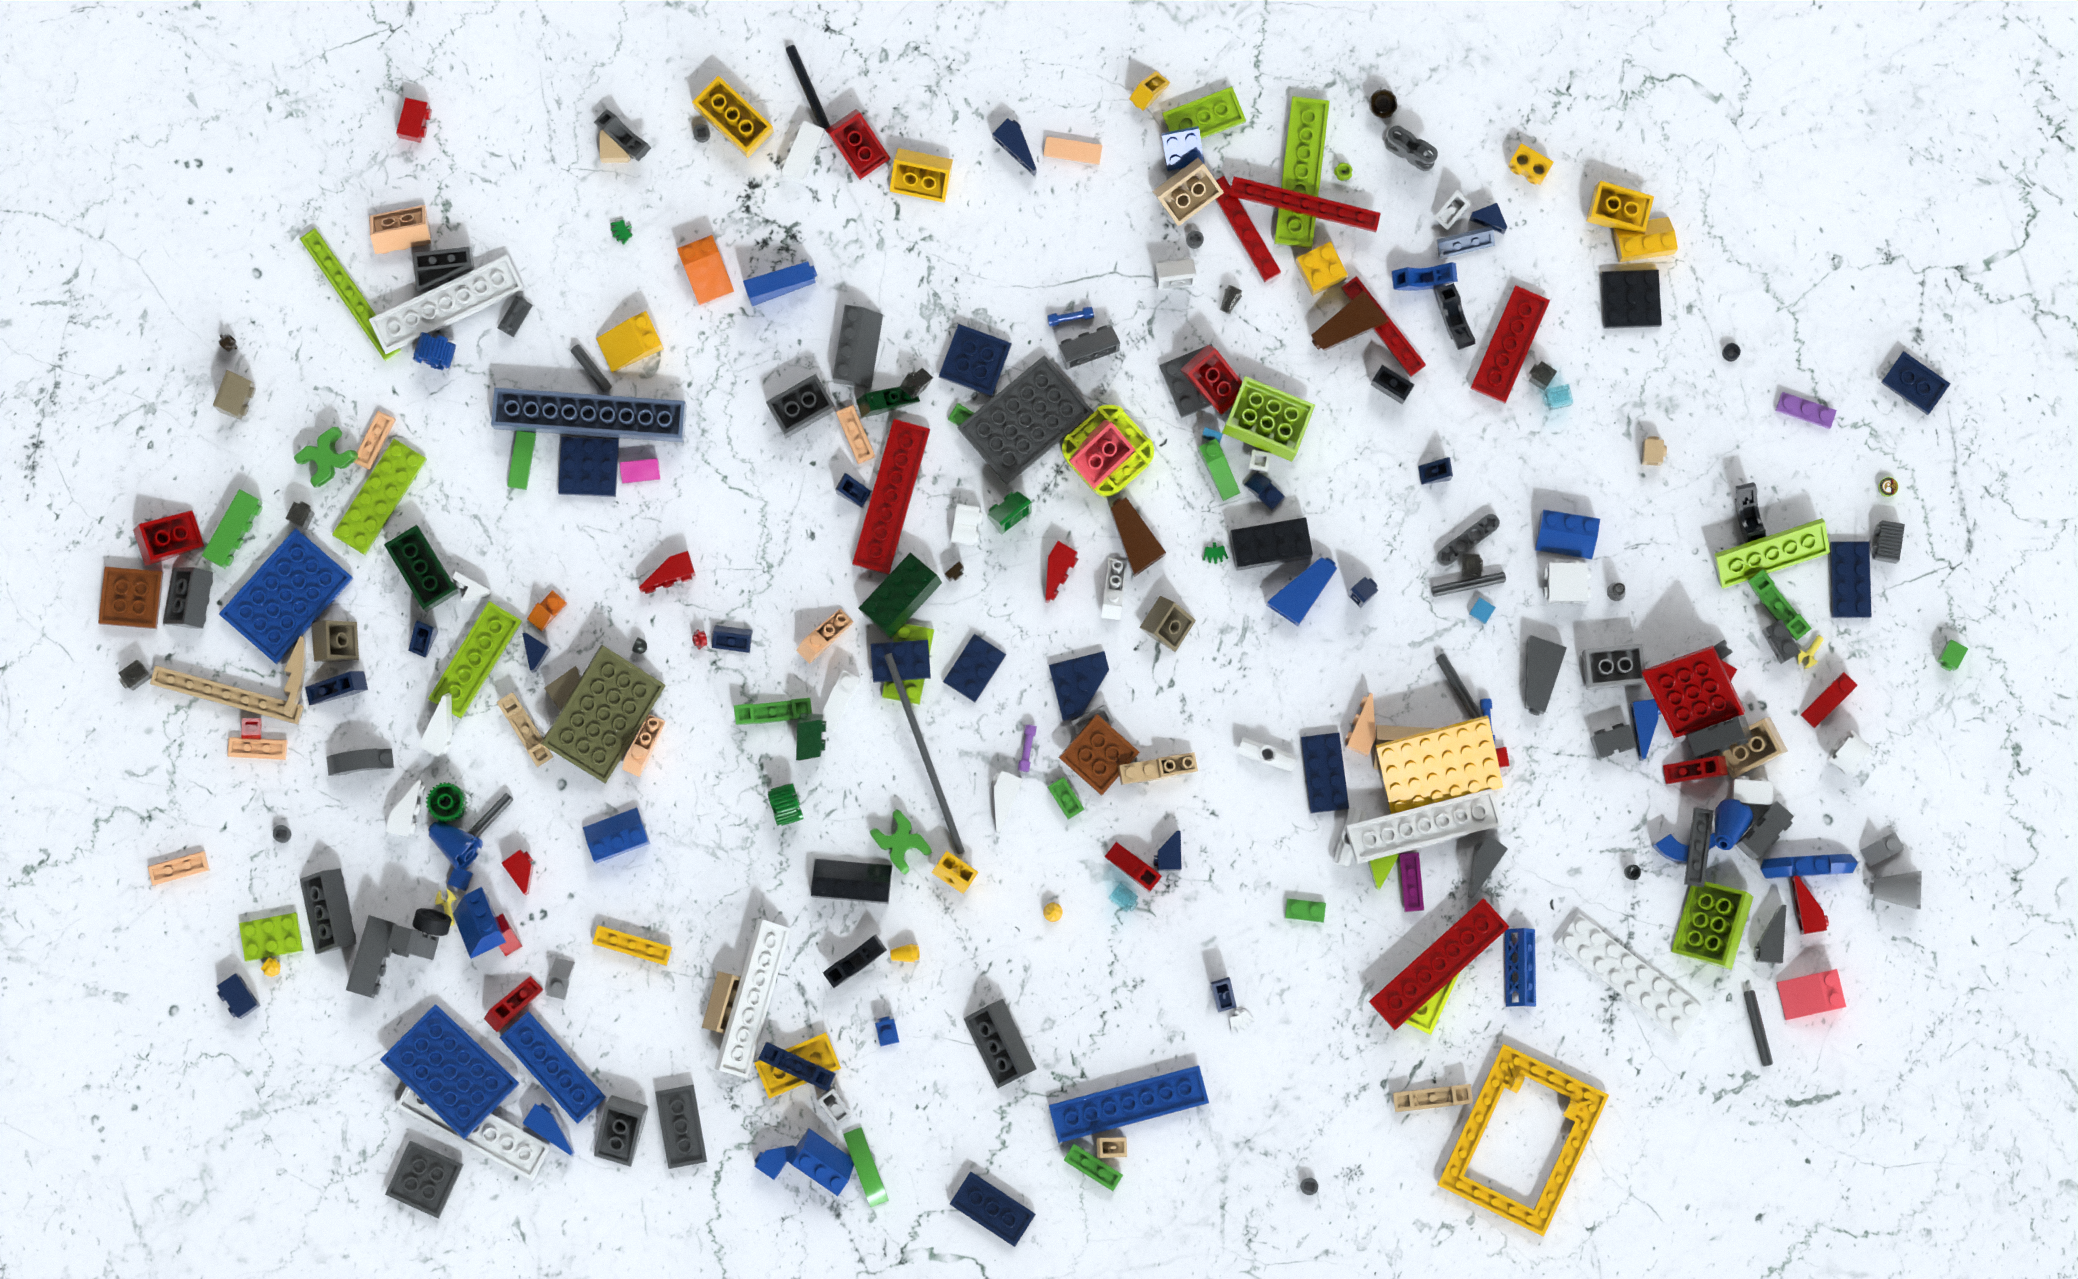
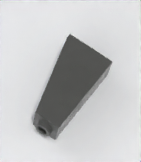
(1542, 669)

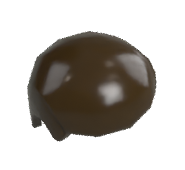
(1383, 103)

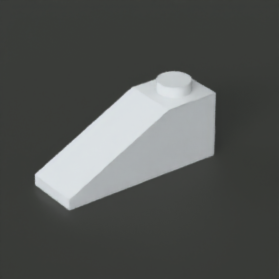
(840, 699)
(439, 730)
(1005, 792)

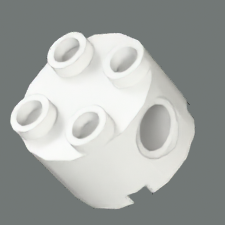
(1849, 752)

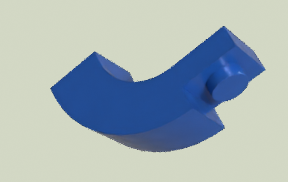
(1424, 278)
(1675, 851)

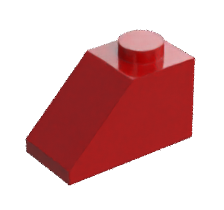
(520, 869)

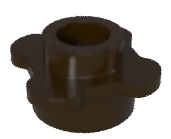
(227, 342)

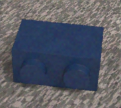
(237, 996)

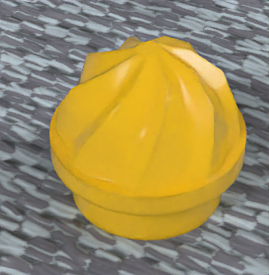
(1052, 912)
(271, 967)

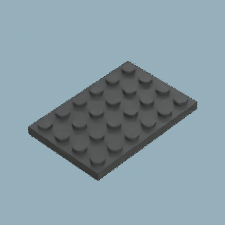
(1025, 420)

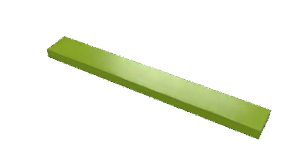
(344, 286)

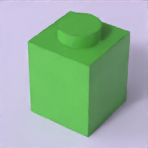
(1952, 655)

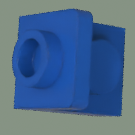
(887, 1031)

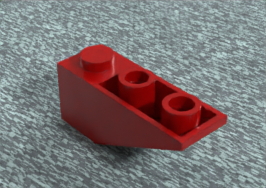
(1059, 562)
(671, 570)
(1133, 867)

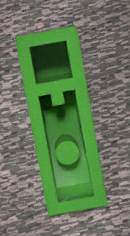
(1219, 469)

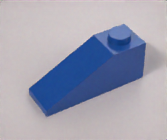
(1645, 719)
(546, 1125)

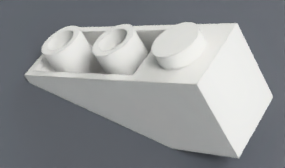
(1114, 589)
(403, 816)

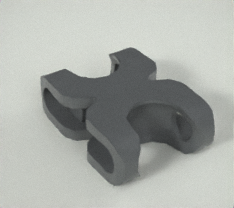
(1411, 148)

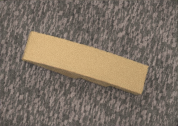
(295, 671)

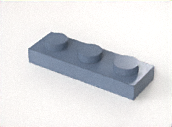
(1465, 242)

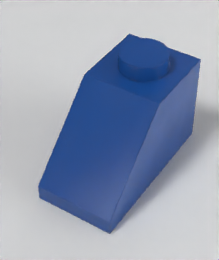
(773, 1160)

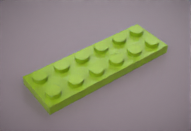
(379, 497)
(1772, 553)
(476, 658)

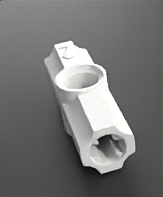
(1279, 758)
(1344, 851)

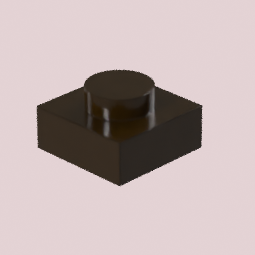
(955, 572)

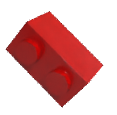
(413, 120)

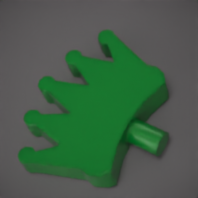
(622, 231)
(1215, 552)

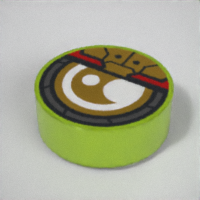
(1888, 487)

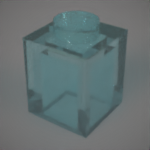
(1558, 397)
(1124, 898)

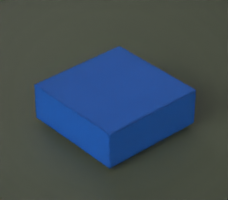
(460, 879)

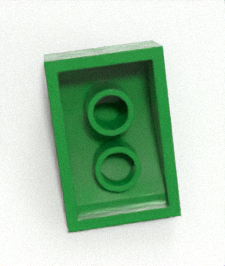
(1010, 511)

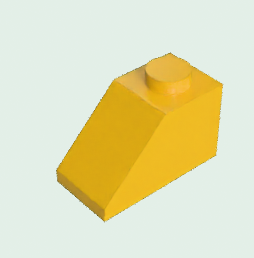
(1149, 90)

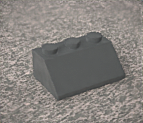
(1089, 347)
(188, 597)

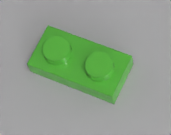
(1065, 798)
(1305, 910)

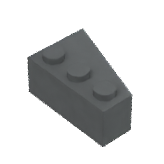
(440, 265)
(1765, 831)

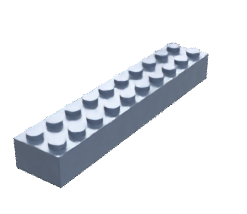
(589, 415)

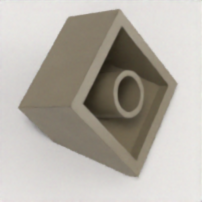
(234, 395)
(1167, 623)
(335, 641)

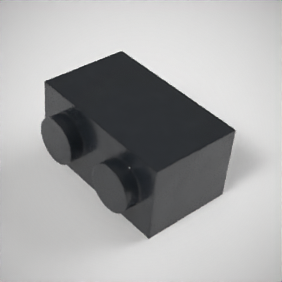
(1392, 384)

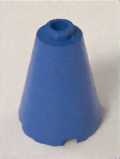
(1731, 822)
(455, 844)

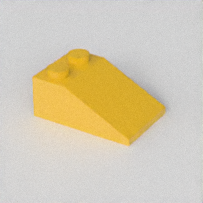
(1619, 207)
(629, 342)

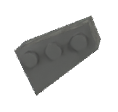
(1720, 737)
(409, 941)

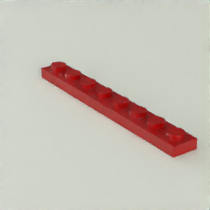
(1304, 204)

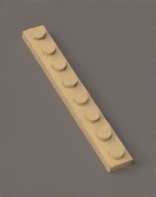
(223, 694)

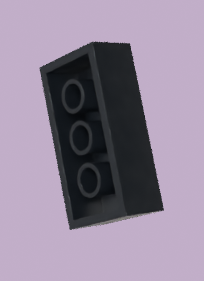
(1271, 544)

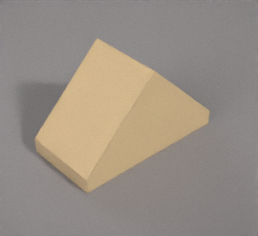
(610, 151)
(1111, 1147)

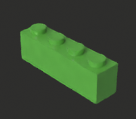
(232, 529)

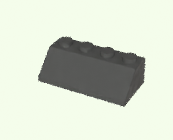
(857, 347)
(328, 911)
(371, 958)
(1000, 1043)

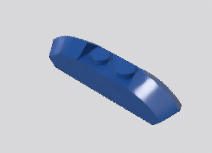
(1808, 866)

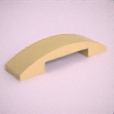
(524, 729)
(1432, 1098)

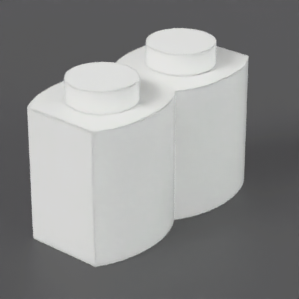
(966, 524)

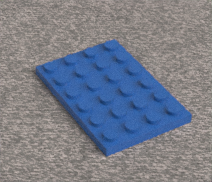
(286, 596)
(449, 1072)

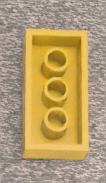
(733, 116)

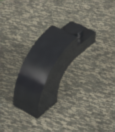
(1454, 317)
(1748, 512)
(855, 961)

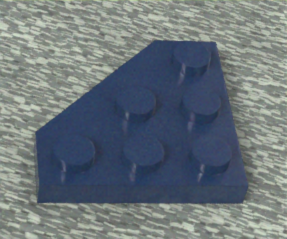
(1077, 682)

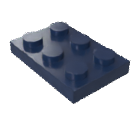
(1915, 383)
(909, 656)
(974, 668)

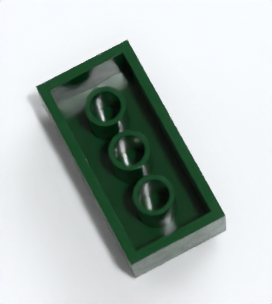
(421, 568)
(900, 595)

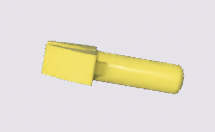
(1810, 653)
(447, 905)

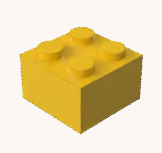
(1321, 268)

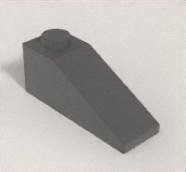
(1771, 944)

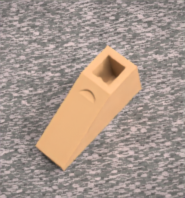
(824, 636)
(1364, 731)
(643, 745)

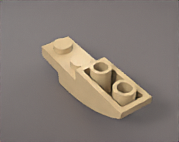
(1157, 768)

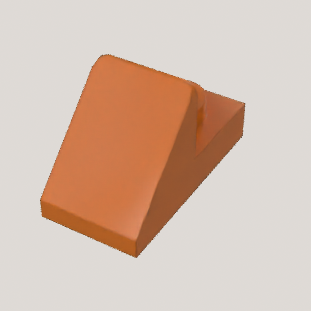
(546, 611)

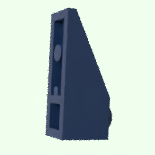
(1012, 140)
(337, 687)

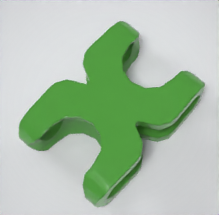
(326, 457)
(900, 841)

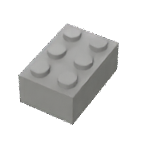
(1613, 666)

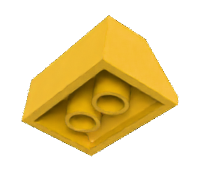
(921, 175)
(1655, 242)

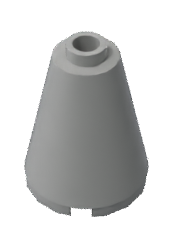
(1899, 889)

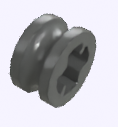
(701, 139)
(1199, 243)
(280, 839)
(1310, 1180)

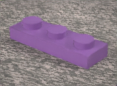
(1805, 410)

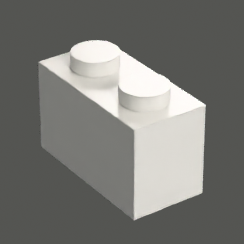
(1751, 791)

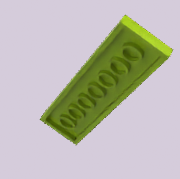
(1302, 167)

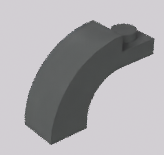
(622, 135)
(359, 760)

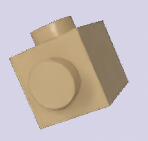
(1653, 451)

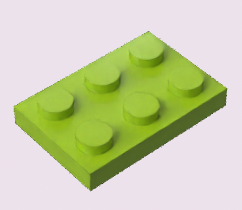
(271, 937)

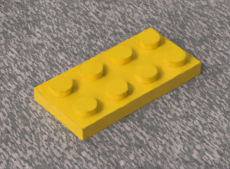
(816, 1050)

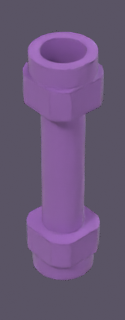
(1024, 764)

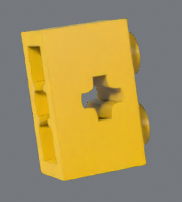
(954, 872)

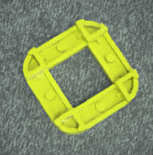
(1130, 467)

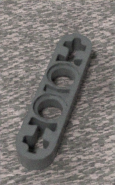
(1468, 540)

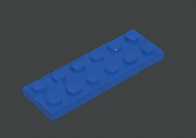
(553, 1067)

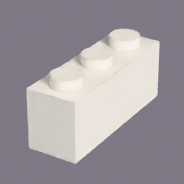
(802, 152)

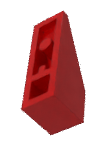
(1829, 699)
(1695, 769)
(1809, 913)
(512, 1004)

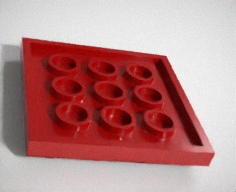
(1693, 691)

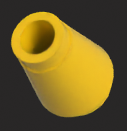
(905, 953)

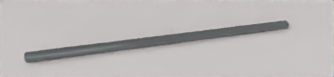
(924, 753)

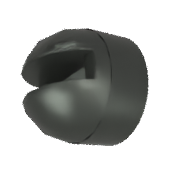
(640, 646)
(1635, 874)

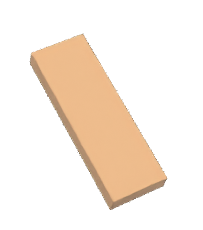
(1073, 150)
(855, 434)
(374, 440)
(257, 748)
(178, 868)

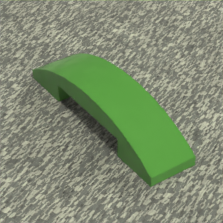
(1777, 605)
(771, 712)
(865, 1167)

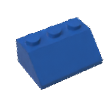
(1567, 534)
(616, 835)
(478, 923)
(822, 1162)

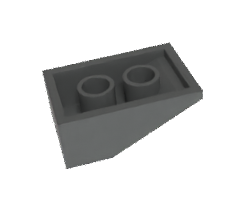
(1485, 859)
(620, 1130)

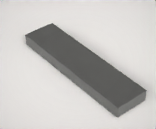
(1698, 847)

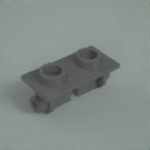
(515, 316)

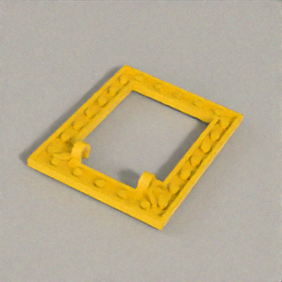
(1583, 1108)

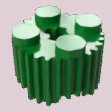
(785, 804)
(454, 810)

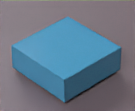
(1210, 434)
(1482, 610)

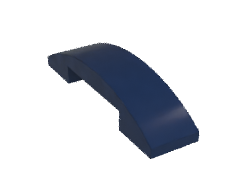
(797, 1066)

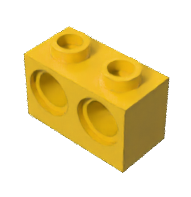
(1533, 159)

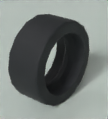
(432, 922)

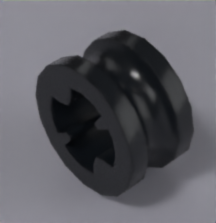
(1736, 349)

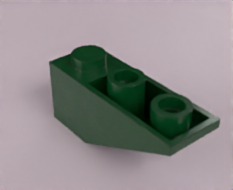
(883, 401)

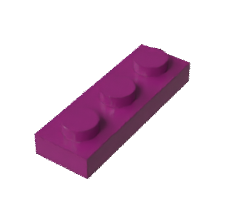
(1411, 882)

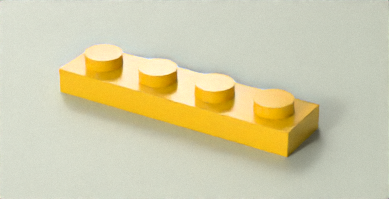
(632, 945)

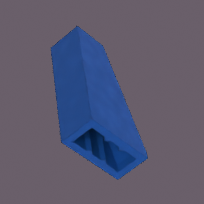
(779, 282)
(1300, 594)

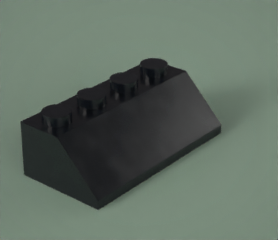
(851, 881)

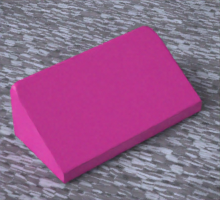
(640, 470)

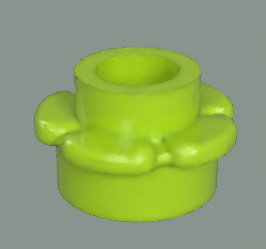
(1348, 171)

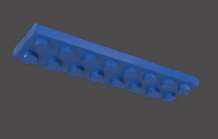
(1128, 1104)

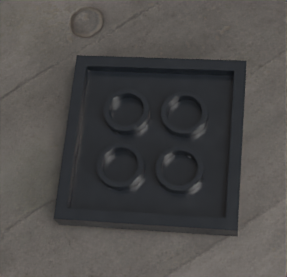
(1631, 299)

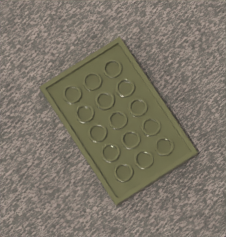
(603, 714)

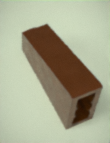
(1350, 322)
(1136, 538)

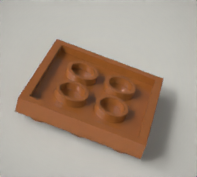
(130, 597)
(1097, 754)

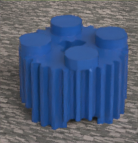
(434, 351)

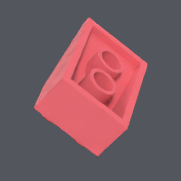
(1101, 453)
(1811, 994)

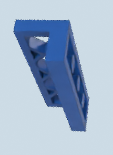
(1524, 967)

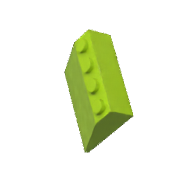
(1268, 419)
(1712, 924)

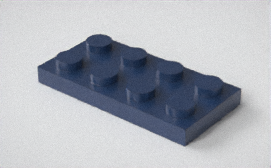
(1850, 579)
(1324, 773)
(992, 1209)

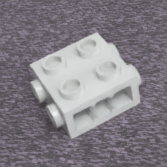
(1567, 582)

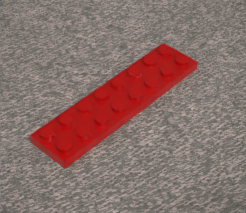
(891, 497)
(1439, 964)

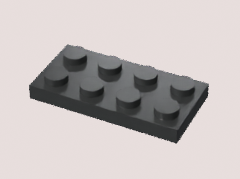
(681, 1126)

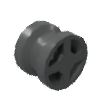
(1722, 650)

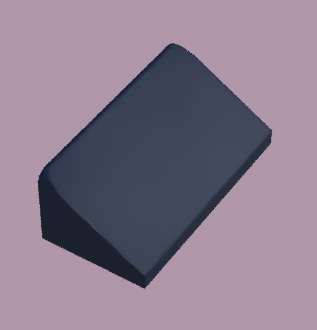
(732, 638)

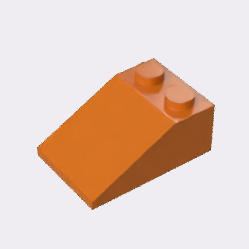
(705, 269)

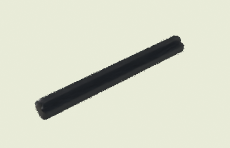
(807, 87)

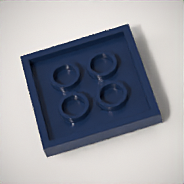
(975, 360)
(588, 467)

